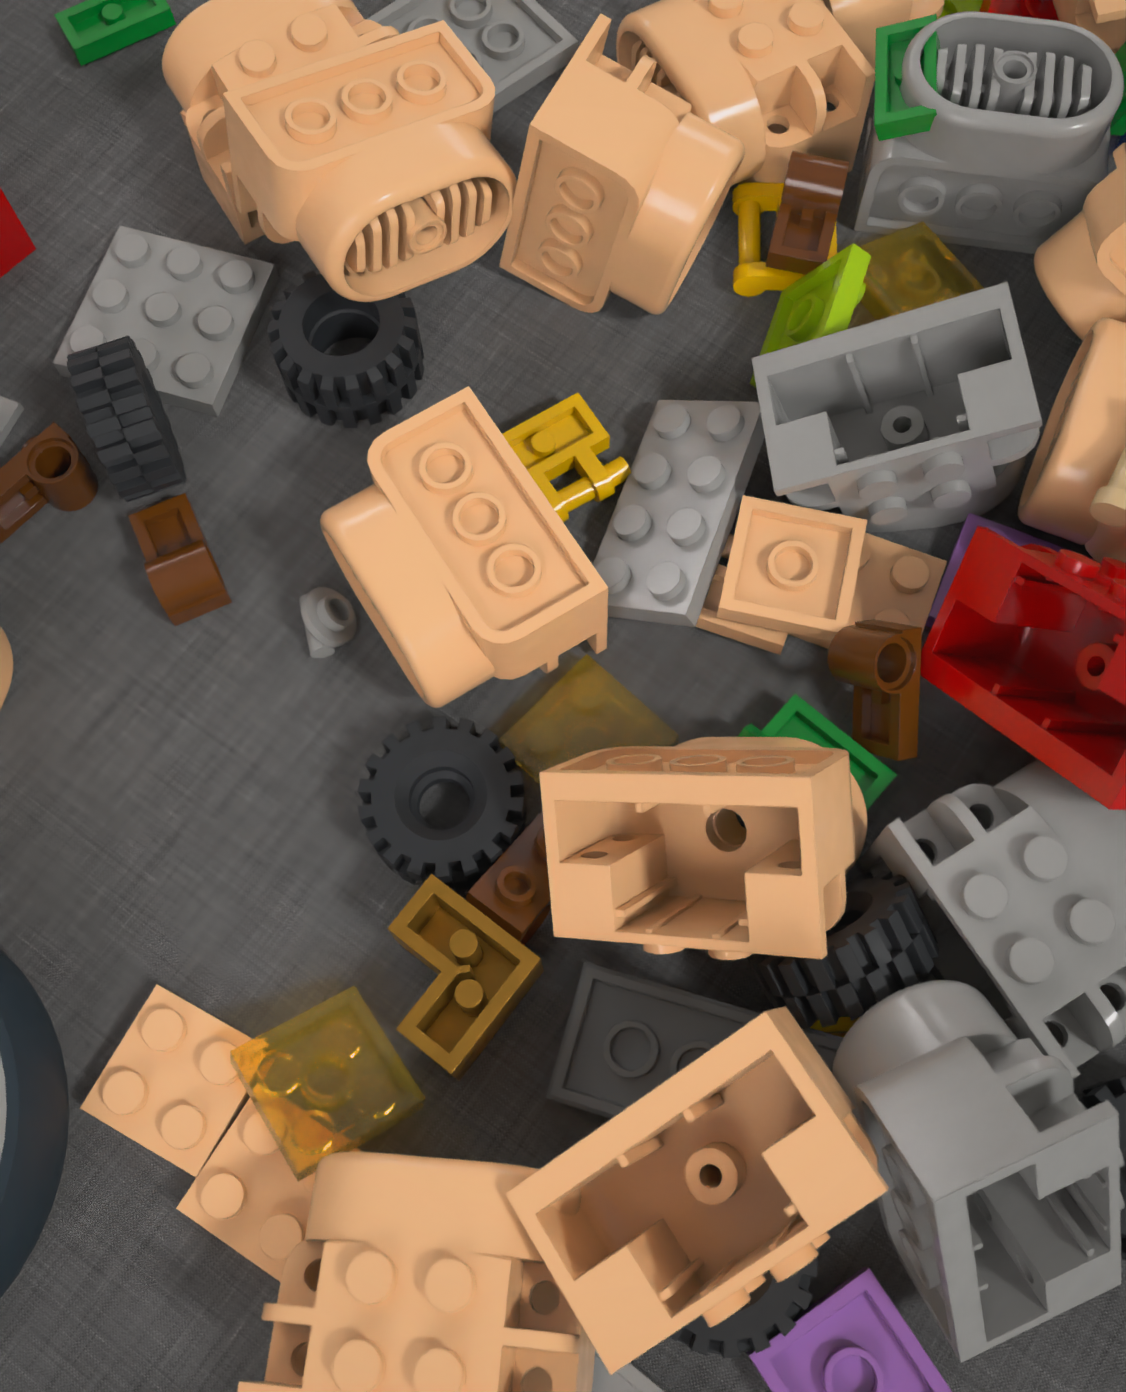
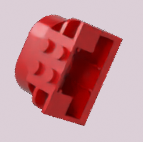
(1040, 656)

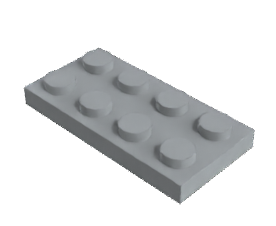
(678, 509)

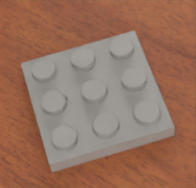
(508, 38)
(182, 307)

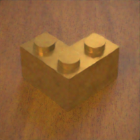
(478, 978)

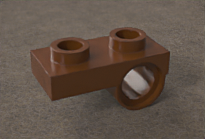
(807, 212)
(31, 481)
(179, 560)
(885, 670)
(517, 885)

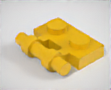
(564, 439)

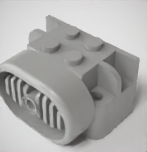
(1012, 135)
(903, 414)
(1024, 904)
(989, 1161)

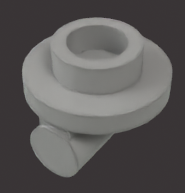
(327, 620)

